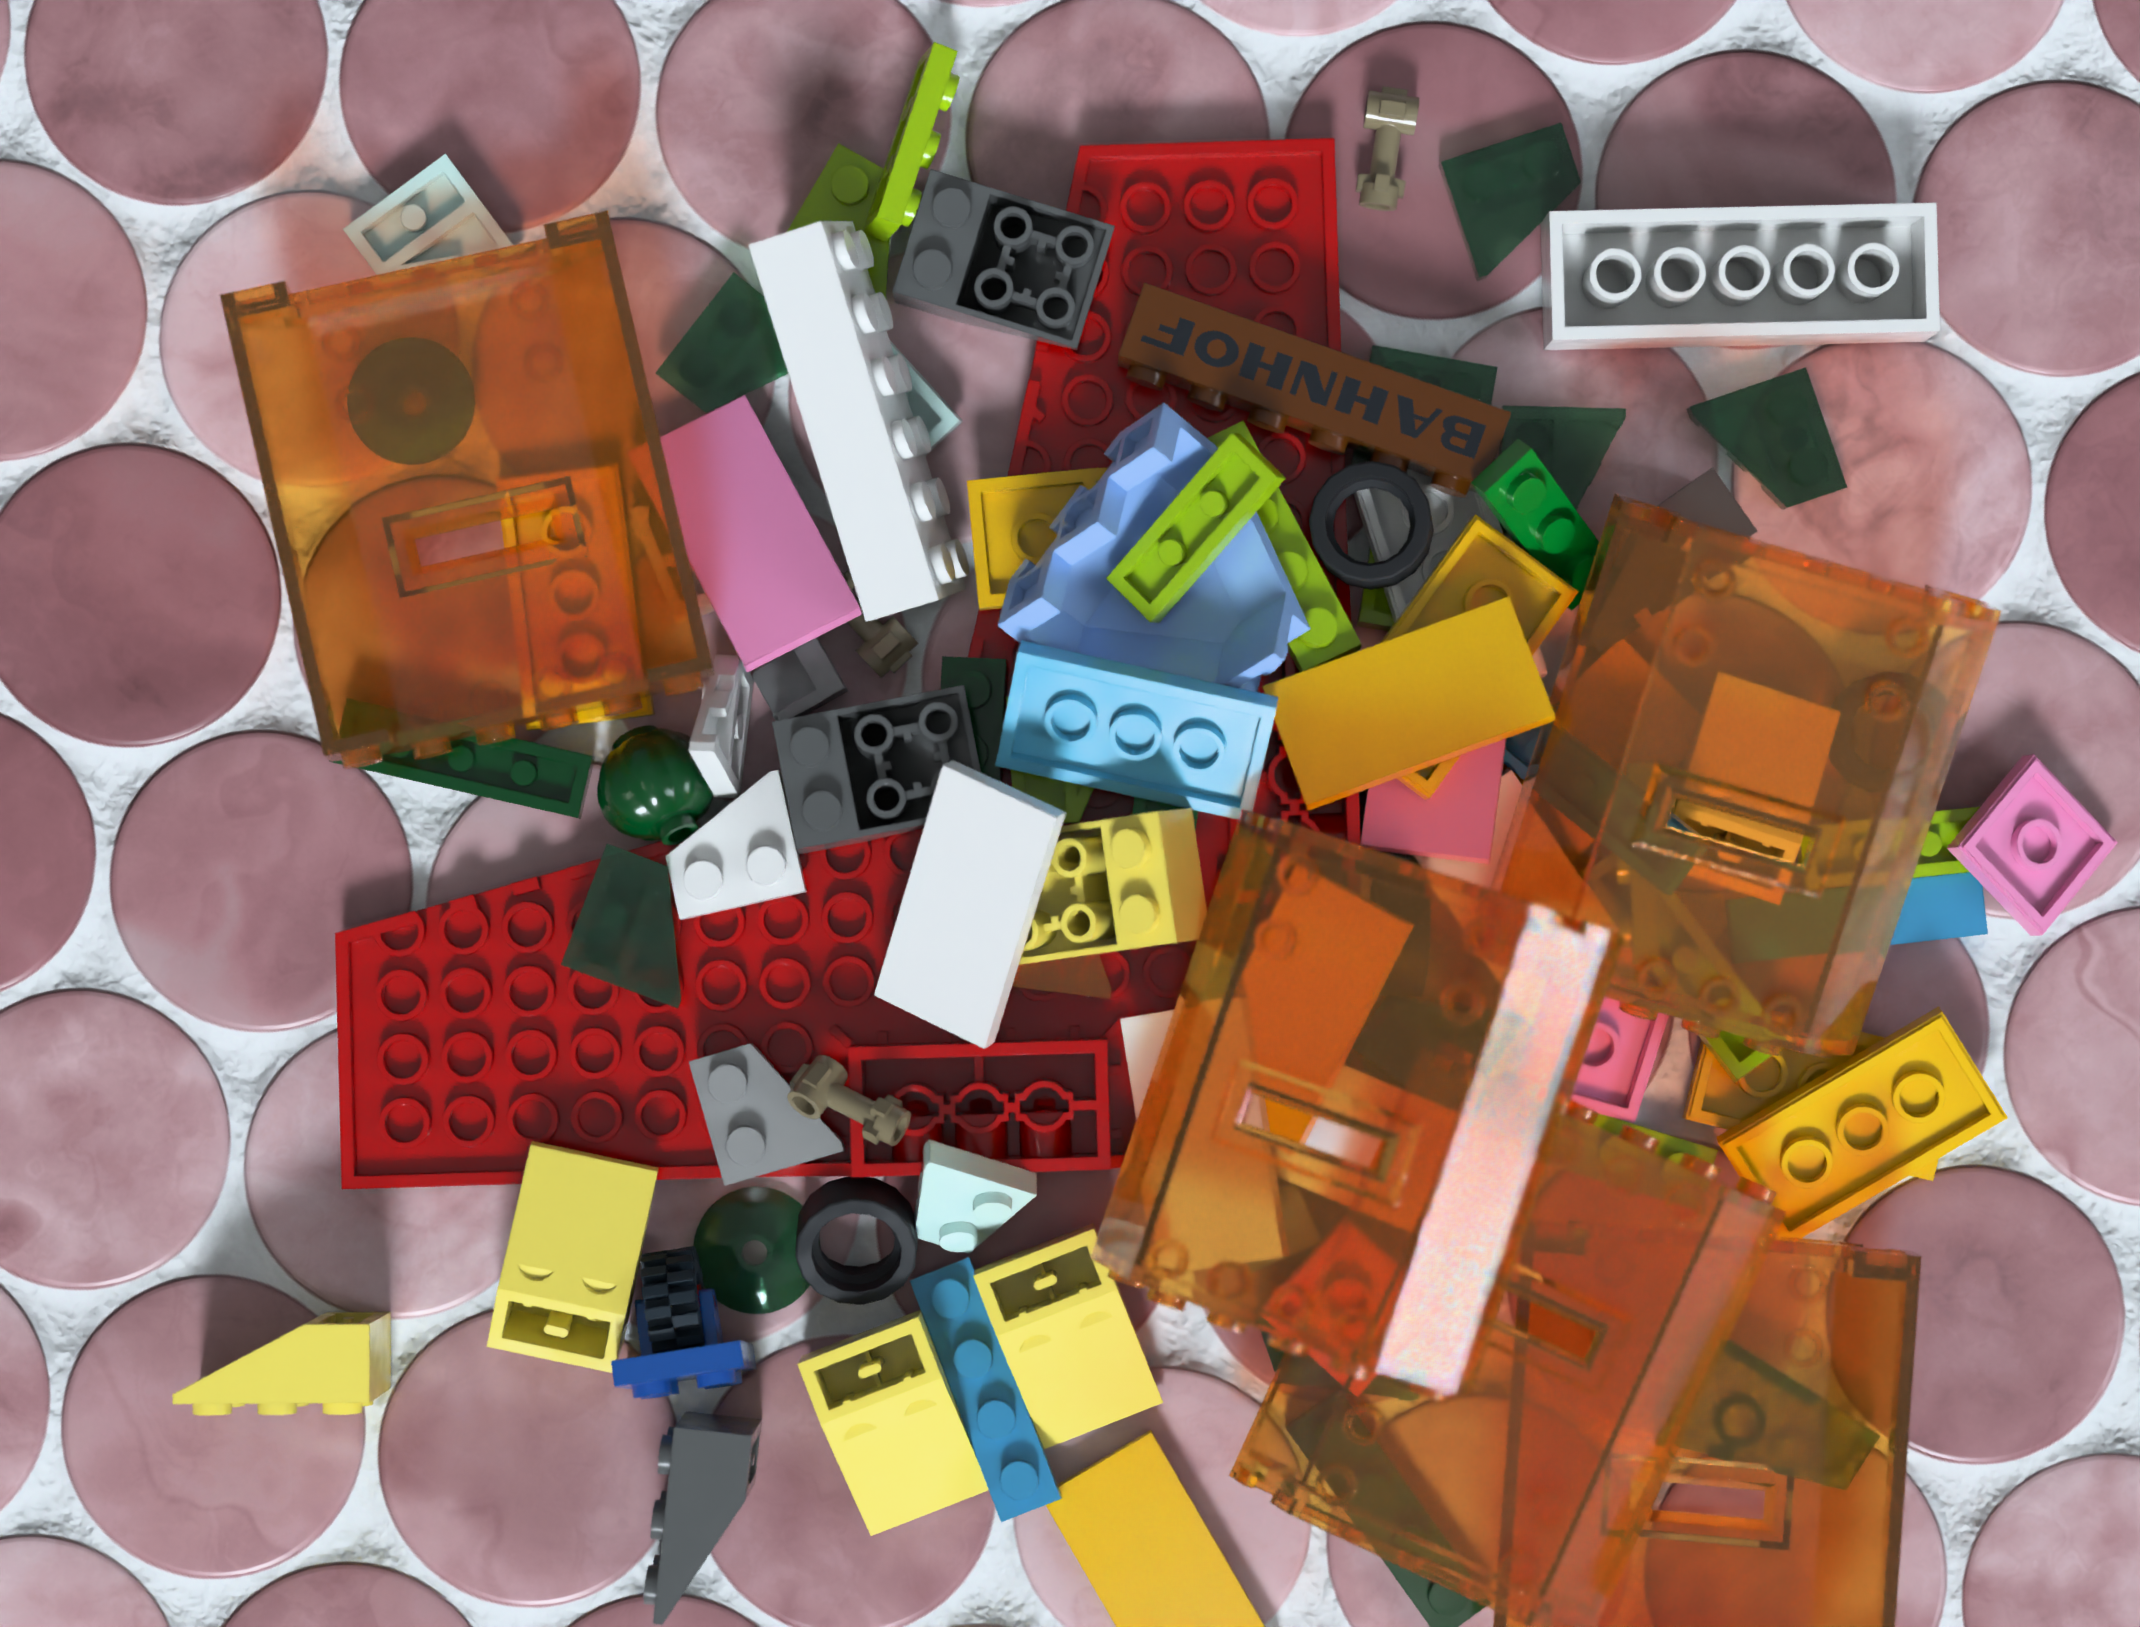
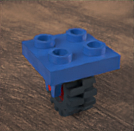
(679, 1332)

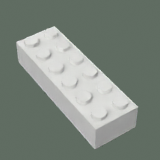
(1740, 276)
(860, 417)

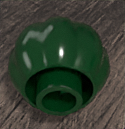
(653, 786)

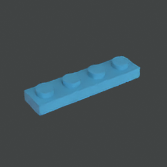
(985, 1391)

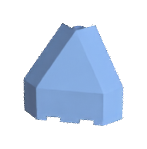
(1222, 628)

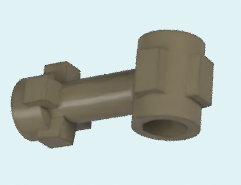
(1390, 115)
(884, 645)
(823, 1085)

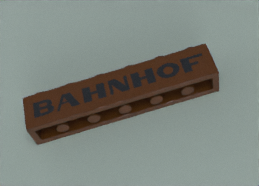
(1310, 389)

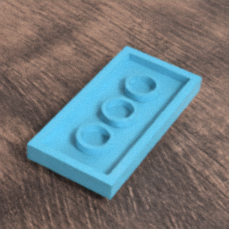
(1135, 730)

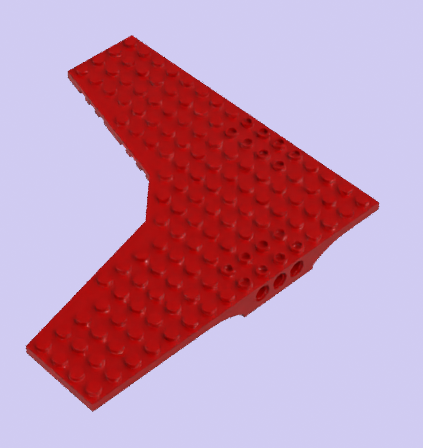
(479, 1041)

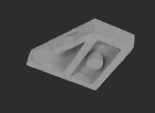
(751, 1117)

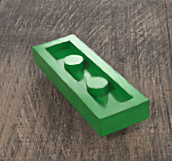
(1538, 515)

